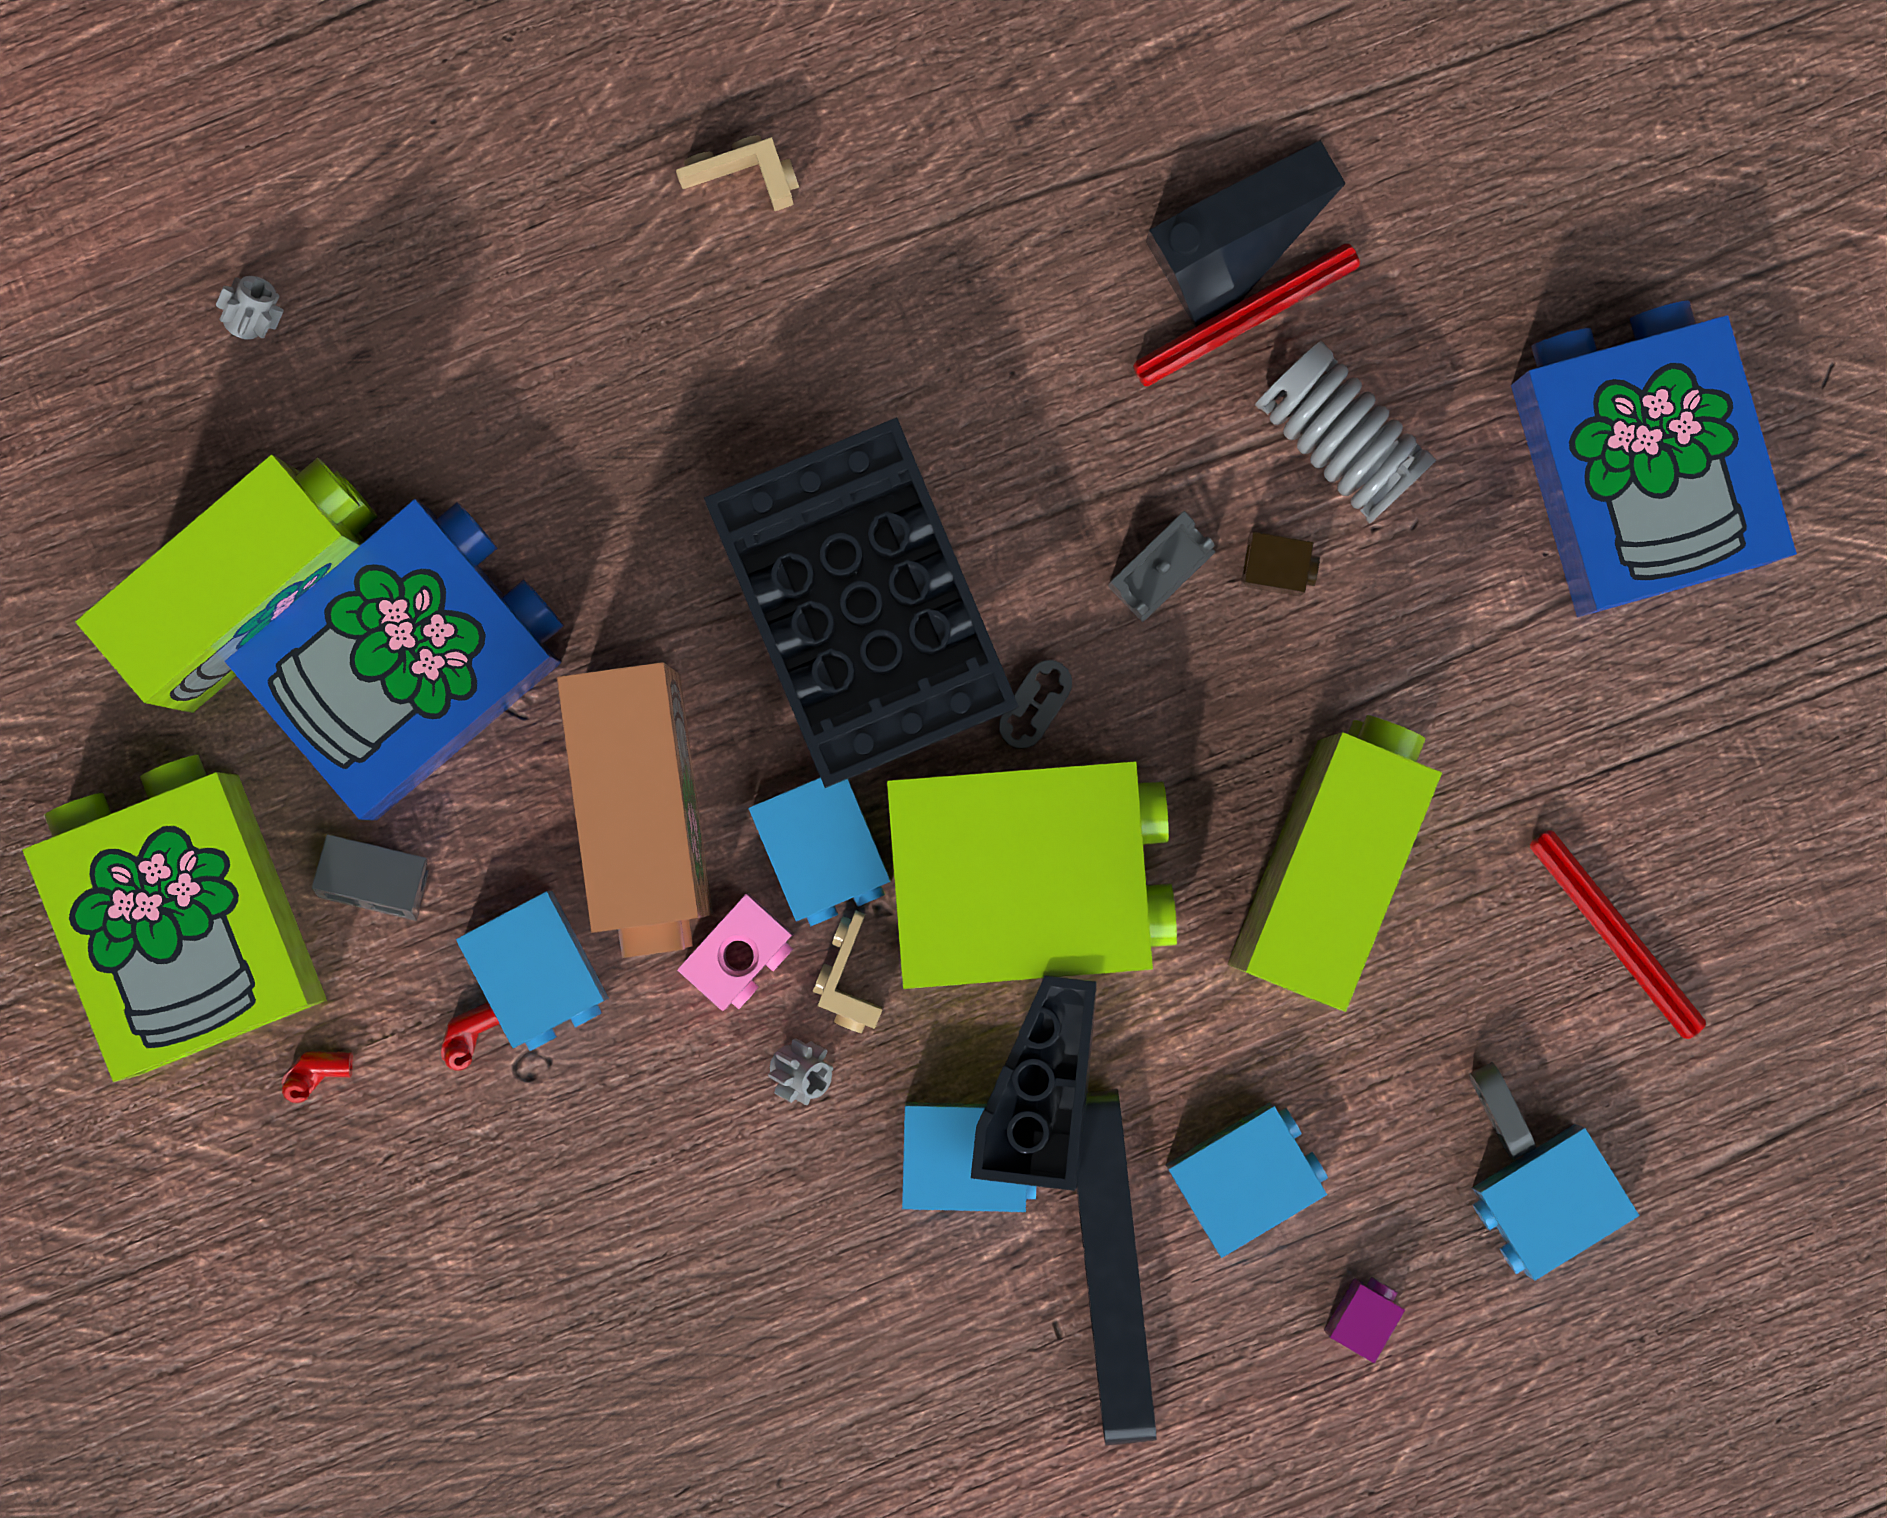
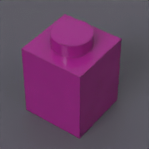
(1365, 1318)

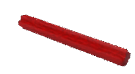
(1246, 314)
(1618, 934)

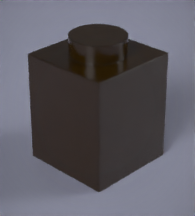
(1279, 564)

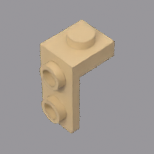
(746, 153)
(850, 1010)

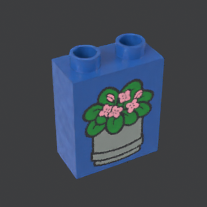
(1650, 459)
(398, 657)

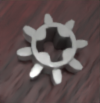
(249, 307)
(800, 1071)

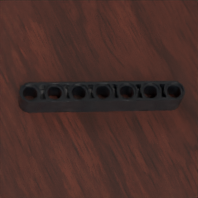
(1113, 1276)

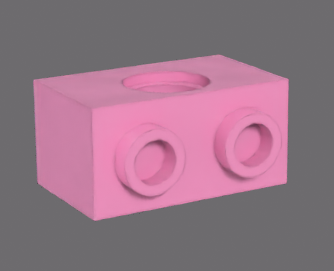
(708, 964)

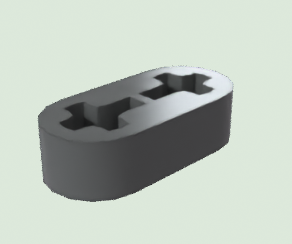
(1046, 711)
(1502, 1111)

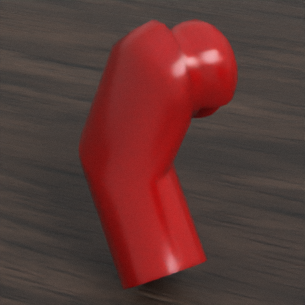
(462, 1035)
(310, 1071)

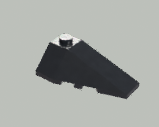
(1235, 236)
(1038, 1106)

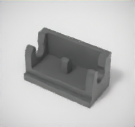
(1162, 567)
(371, 877)

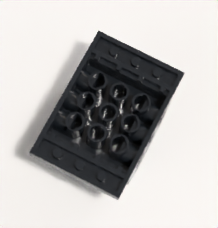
(861, 602)

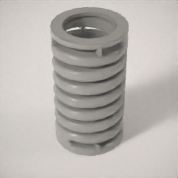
(1343, 433)

